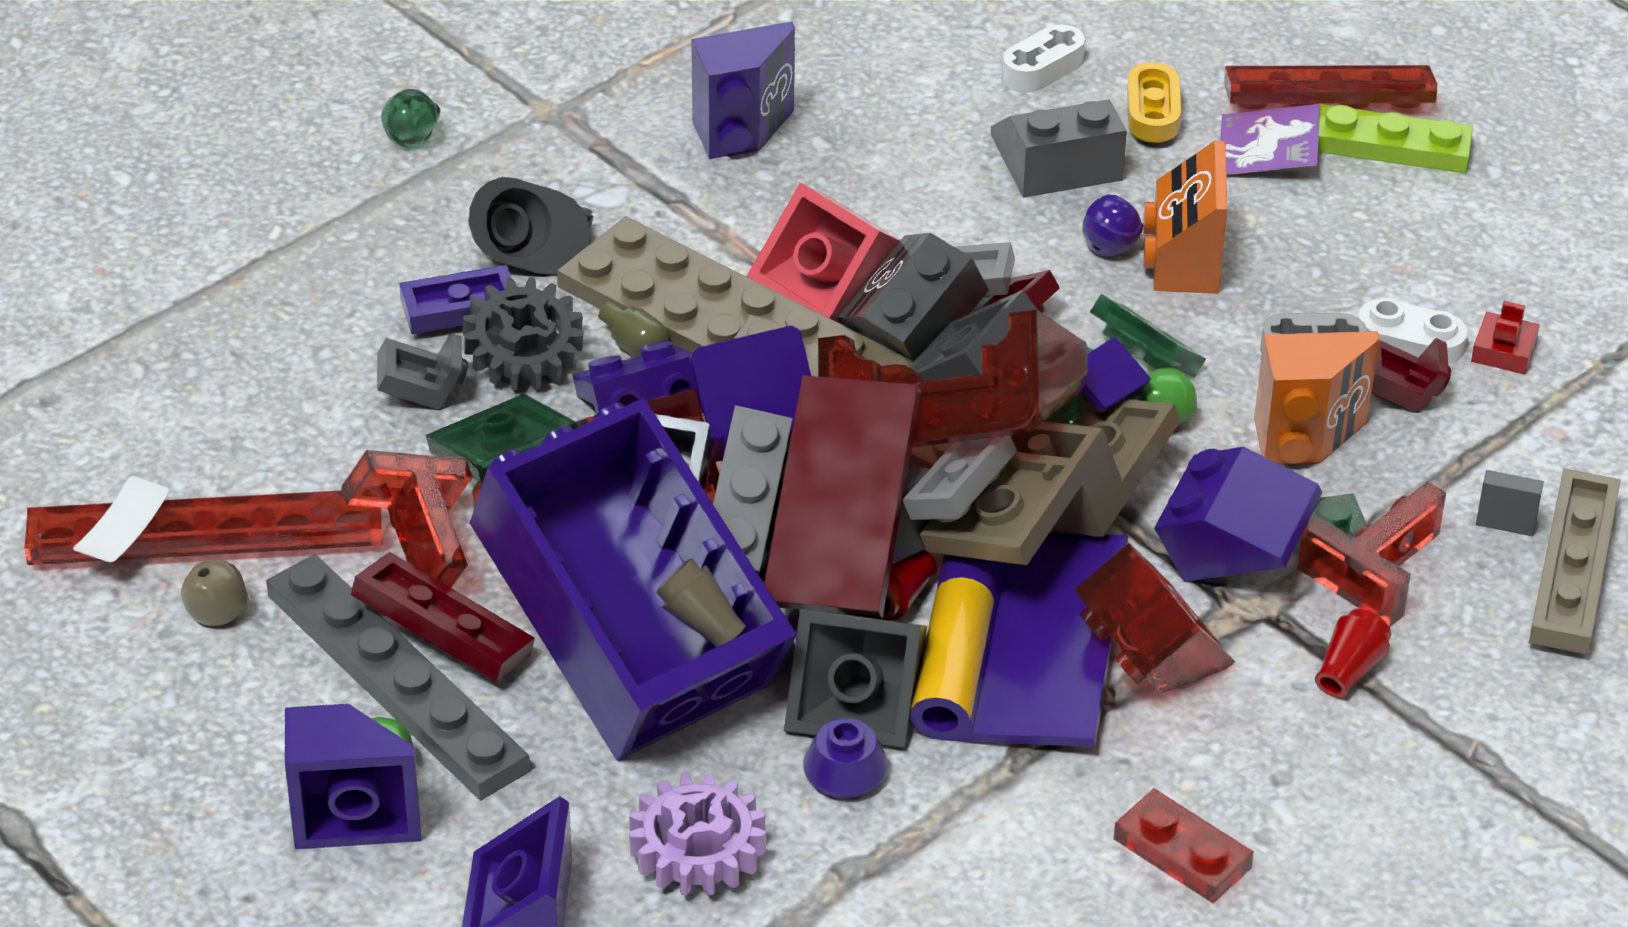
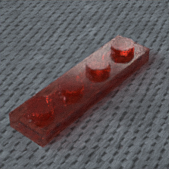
(1343, 84)

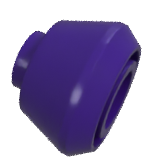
(845, 759)

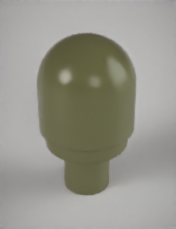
(632, 327)

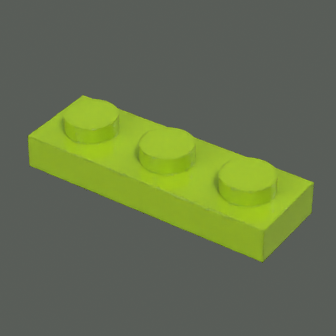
(1394, 138)

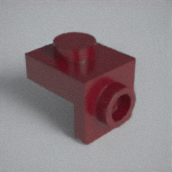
(1411, 379)

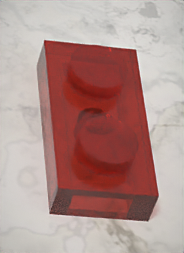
(1183, 845)

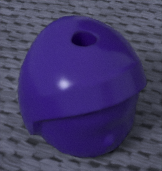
(1111, 226)

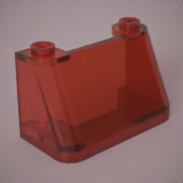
(1019, 387)

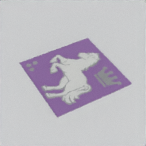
(1271, 139)

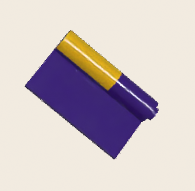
(1012, 651)

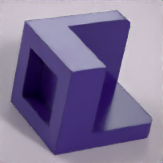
(1113, 375)

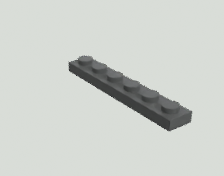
(399, 677)

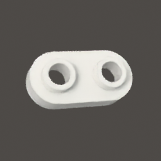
(1414, 327)

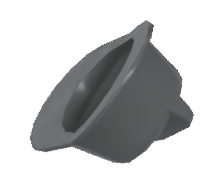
(527, 225)

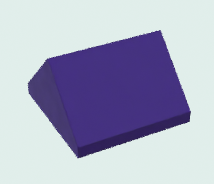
(523, 873)

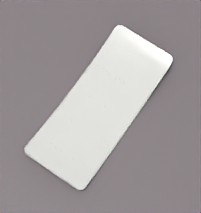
(123, 520)

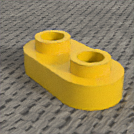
(1153, 102)

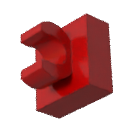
(1506, 339)

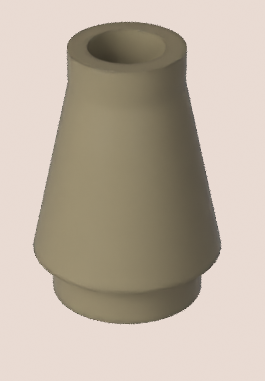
(699, 602)

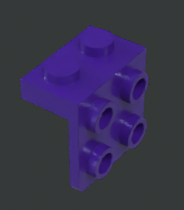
(749, 372)

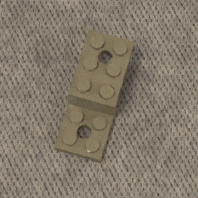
(1059, 482)

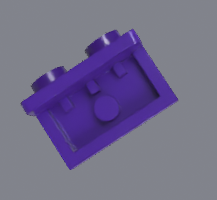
(654, 374)

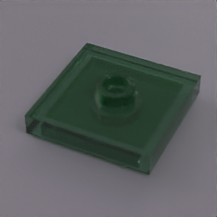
(504, 427)

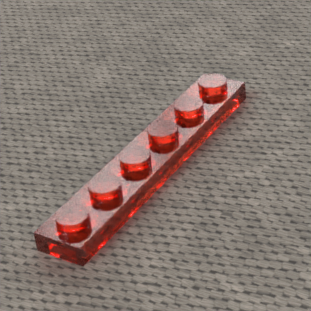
(212, 527)

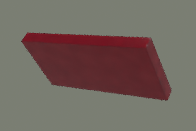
(842, 495)

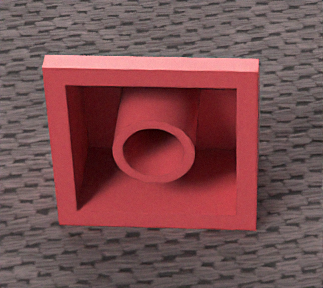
(820, 252)

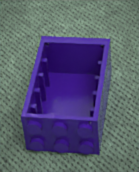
(584, 544)

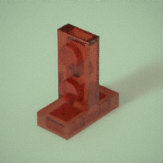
(418, 499)
(1367, 566)

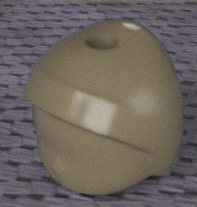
(214, 592)

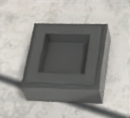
(1509, 503)

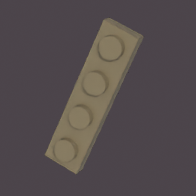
(1575, 562)

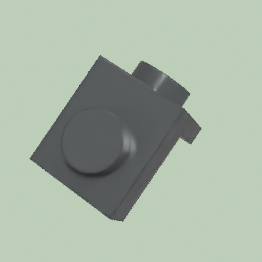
(420, 374)

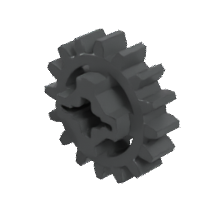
(523, 333)

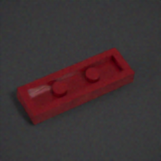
(442, 616)

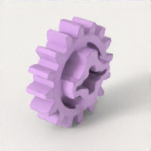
(697, 834)

